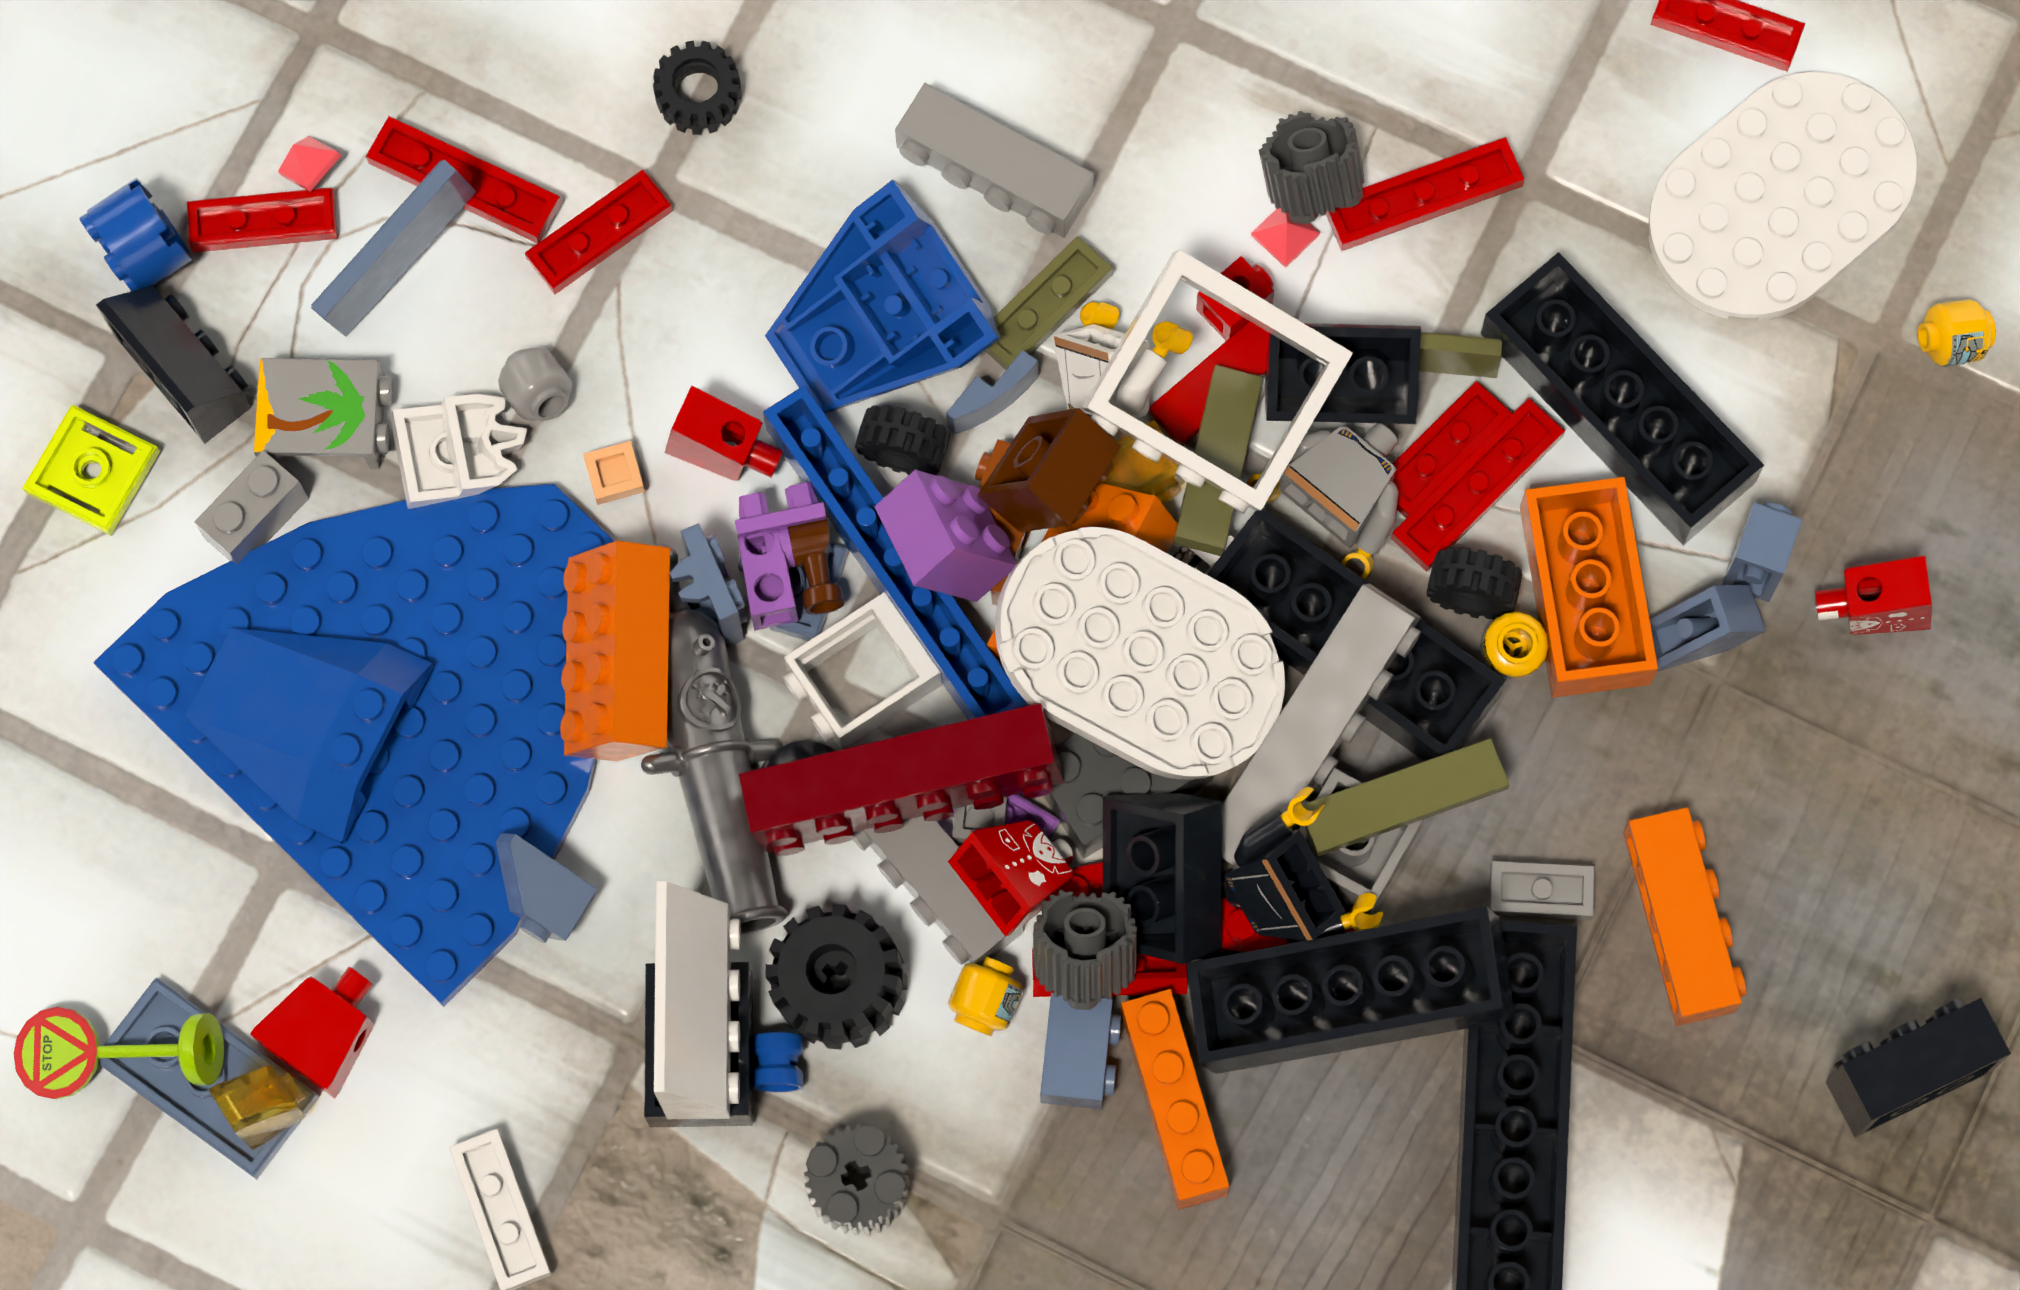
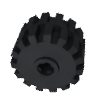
(838, 945)

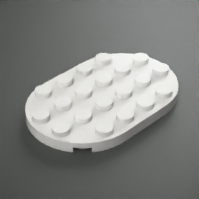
(1782, 196)
(1139, 653)

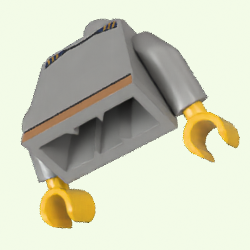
(1345, 487)

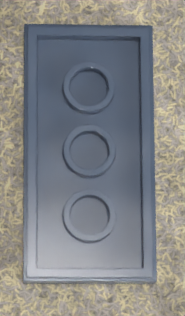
(393, 248)
(158, 1020)

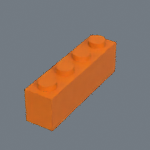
(1683, 916)
(1174, 1099)

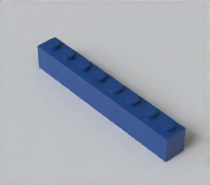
(849, 502)

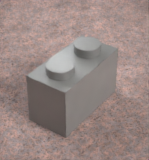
(251, 508)

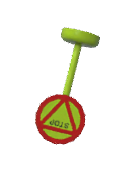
(61, 1051)

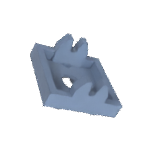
(716, 598)

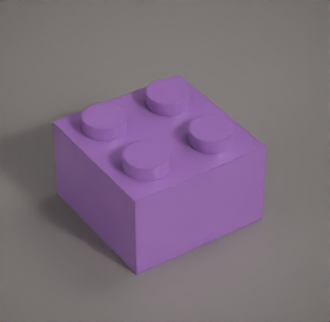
(946, 536)

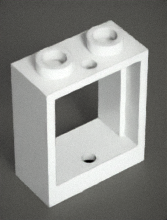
(876, 613)

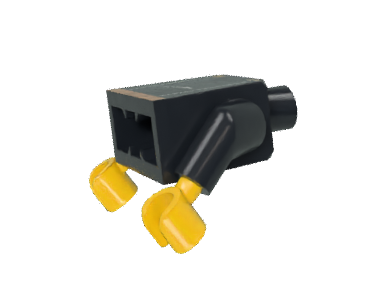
(1284, 885)

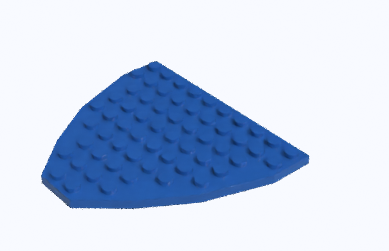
(476, 756)

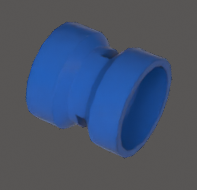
(777, 1060)

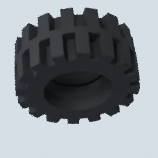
(688, 62)
(902, 440)
(1474, 583)

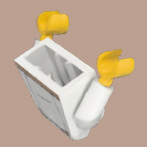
(1087, 351)

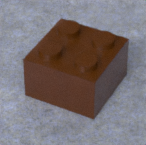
(1050, 471)

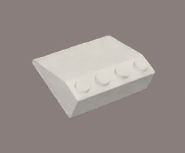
(695, 1004)

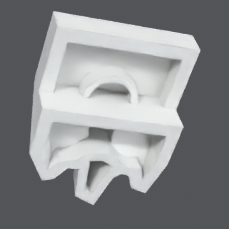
(453, 448)

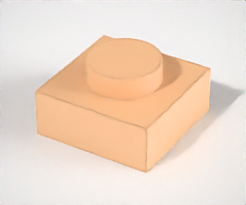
(614, 472)

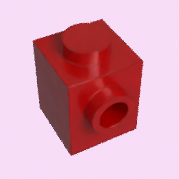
(1224, 319)

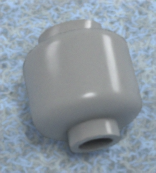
(535, 384)

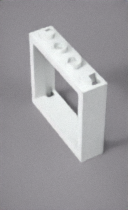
(1258, 311)

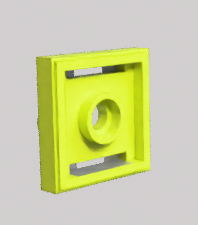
(75, 447)

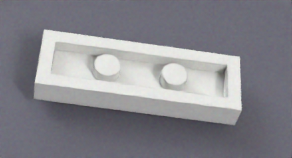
(500, 1211)

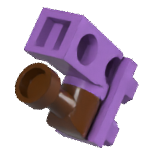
(781, 542)

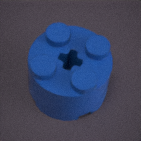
(136, 236)

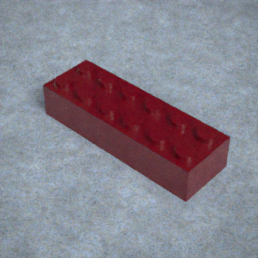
(902, 780)

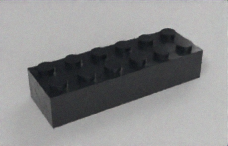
(1621, 398)
(1303, 593)
(1350, 990)

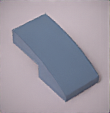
(983, 402)

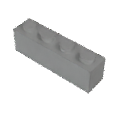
(993, 161)
(919, 861)

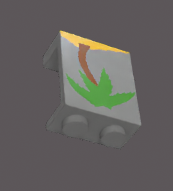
(322, 408)

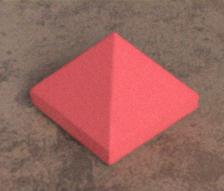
(308, 162)
(1283, 237)

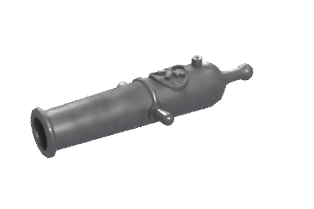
(707, 757)

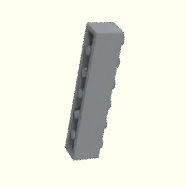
(1321, 712)

